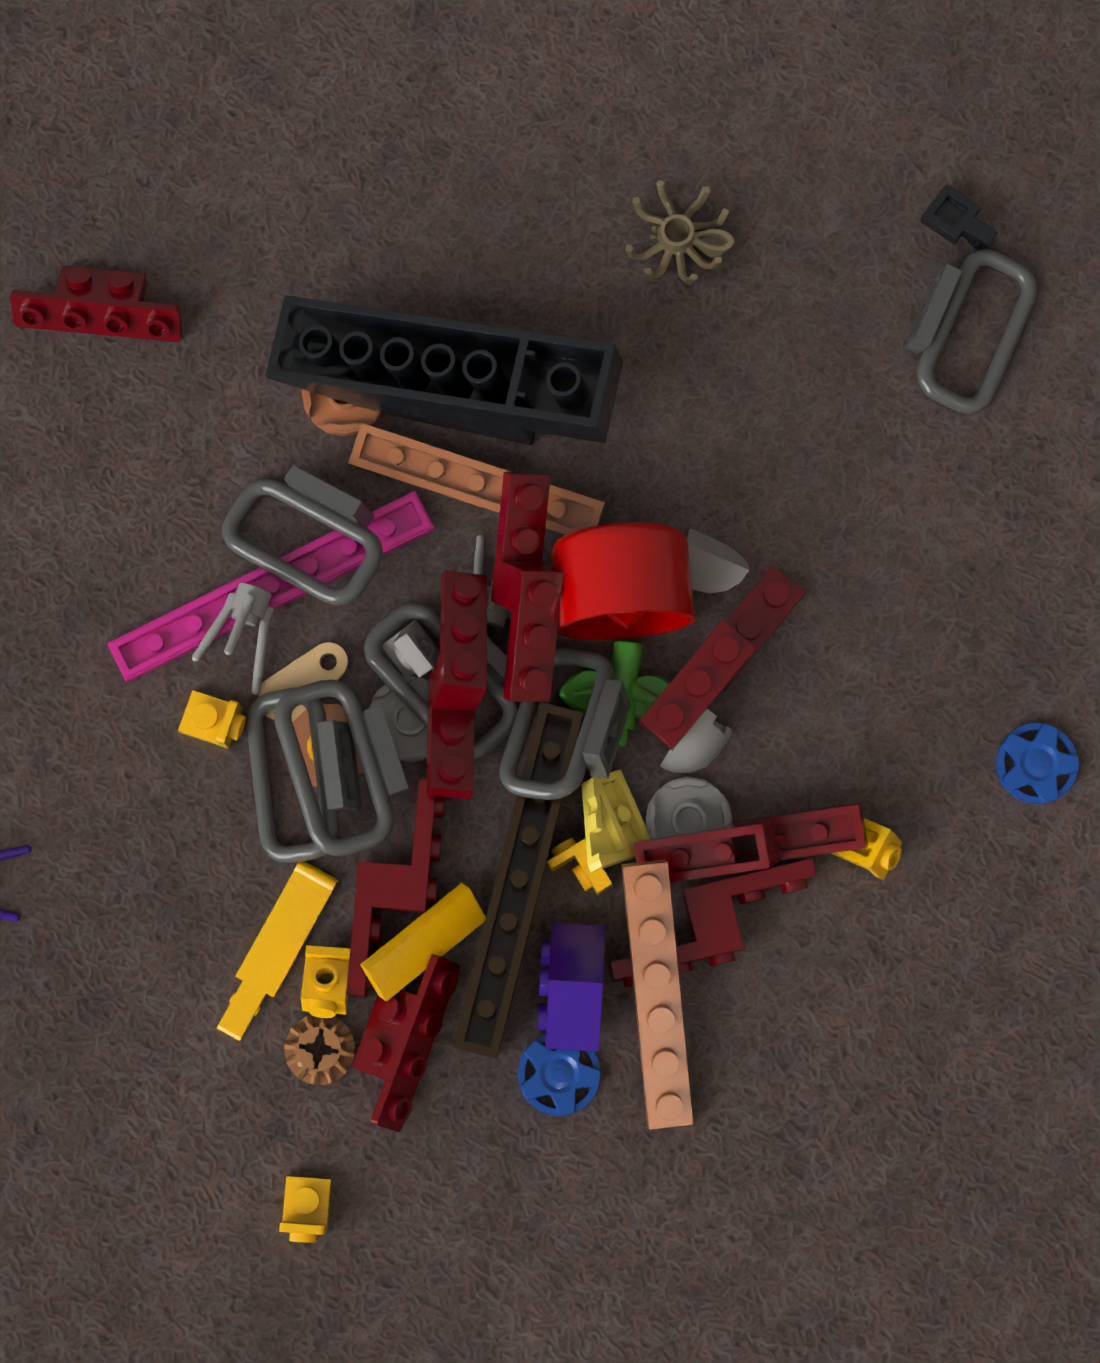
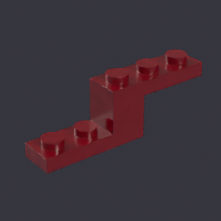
(526, 587)
(721, 658)
(457, 685)
(757, 842)
(394, 888)
(714, 918)

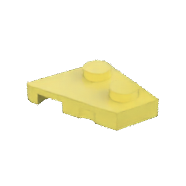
(610, 821)

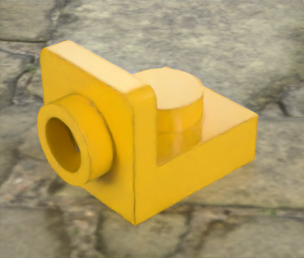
(212, 719)
(571, 850)
(882, 850)
(306, 1208)

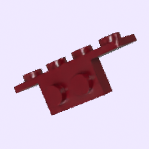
(99, 305)
(401, 1038)

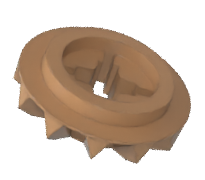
(331, 1066)

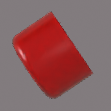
(623, 581)

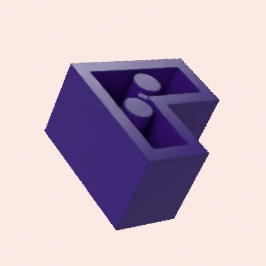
(572, 986)

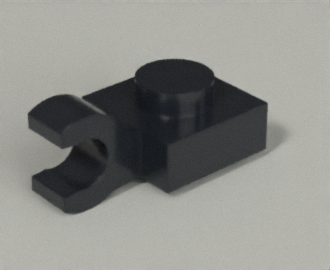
(955, 216)

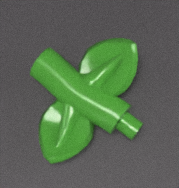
(640, 690)

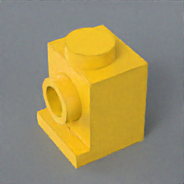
(325, 964)

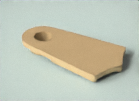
(306, 670)

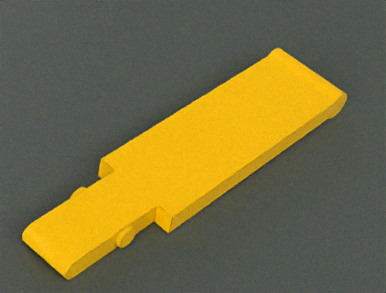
(278, 945)

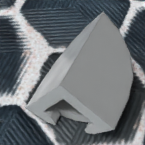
(714, 564)
(698, 746)

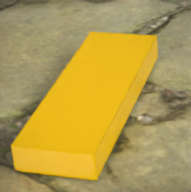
(431, 933)

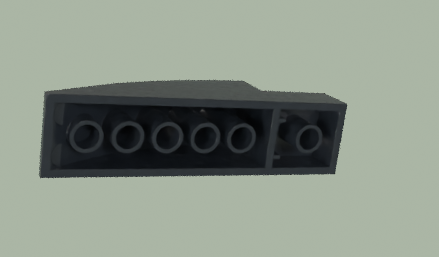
(448, 370)

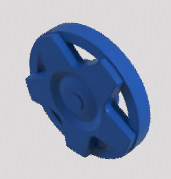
(1037, 763)
(558, 1076)

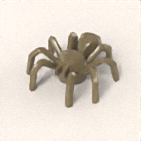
(678, 236)

